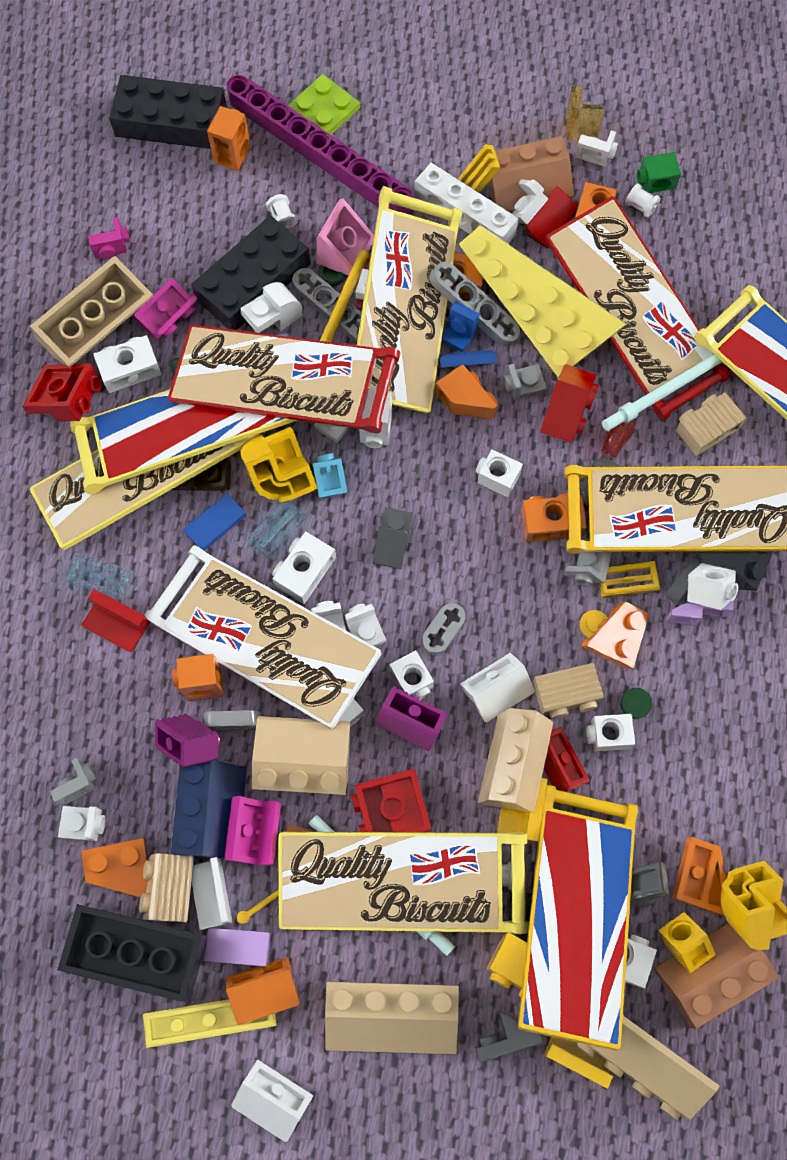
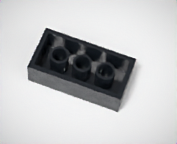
(165, 111)
(237, 278)
(132, 953)

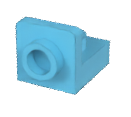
(329, 475)

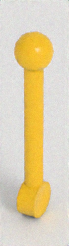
(244, 916)

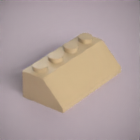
(90, 312)
(391, 1018)
(656, 1072)

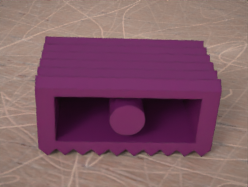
(411, 718)
(186, 740)

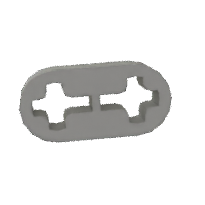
(438, 624)
(231, 720)

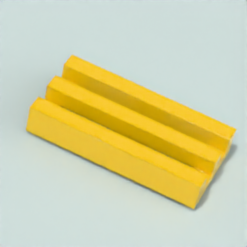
(479, 168)
(655, 586)

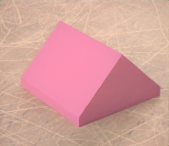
(342, 239)

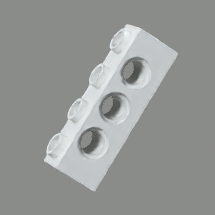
(446, 191)

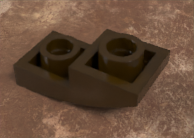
(212, 479)

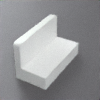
(498, 687)
(210, 894)
(271, 1101)

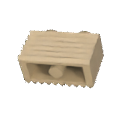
(710, 423)
(568, 690)
(167, 888)

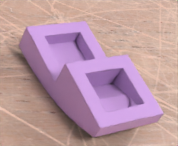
(692, 613)
(237, 947)

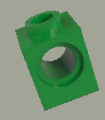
(659, 172)

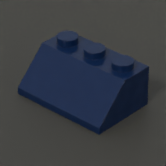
(205, 808)

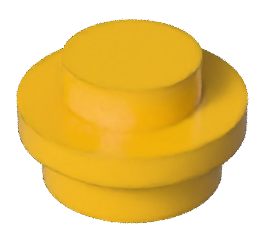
(590, 621)

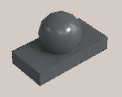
(648, 884)

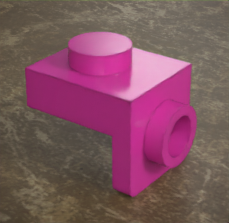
(110, 243)

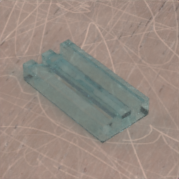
(292, 510)
(121, 585)

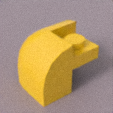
(278, 466)
(753, 904)

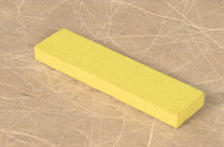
(196, 1023)

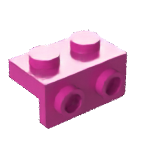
(165, 309)
(252, 831)

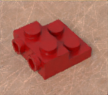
(63, 391)
(391, 804)

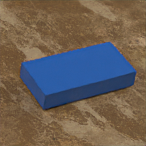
(467, 358)
(214, 522)

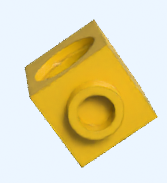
(687, 942)

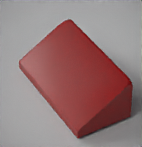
(552, 215)
(563, 764)

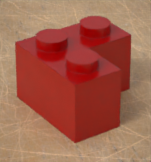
(570, 397)

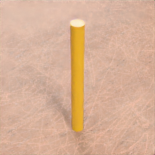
(345, 296)

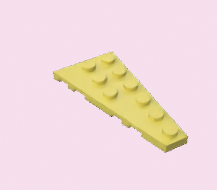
(549, 311)

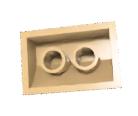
(300, 756)
(516, 760)

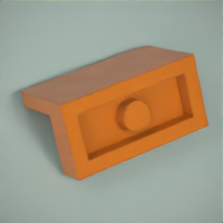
(262, 991)

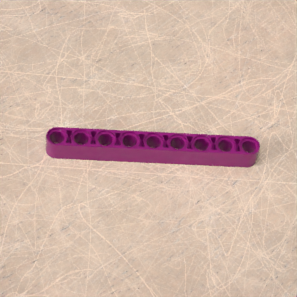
(313, 142)

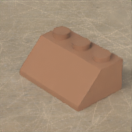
(541, 160)
(718, 983)

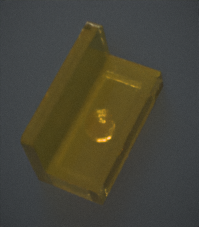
(582, 117)

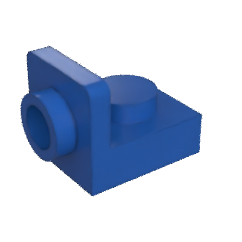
(461, 327)

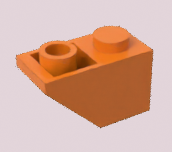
(464, 395)

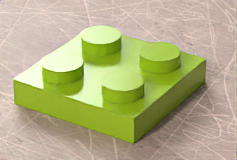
(325, 104)

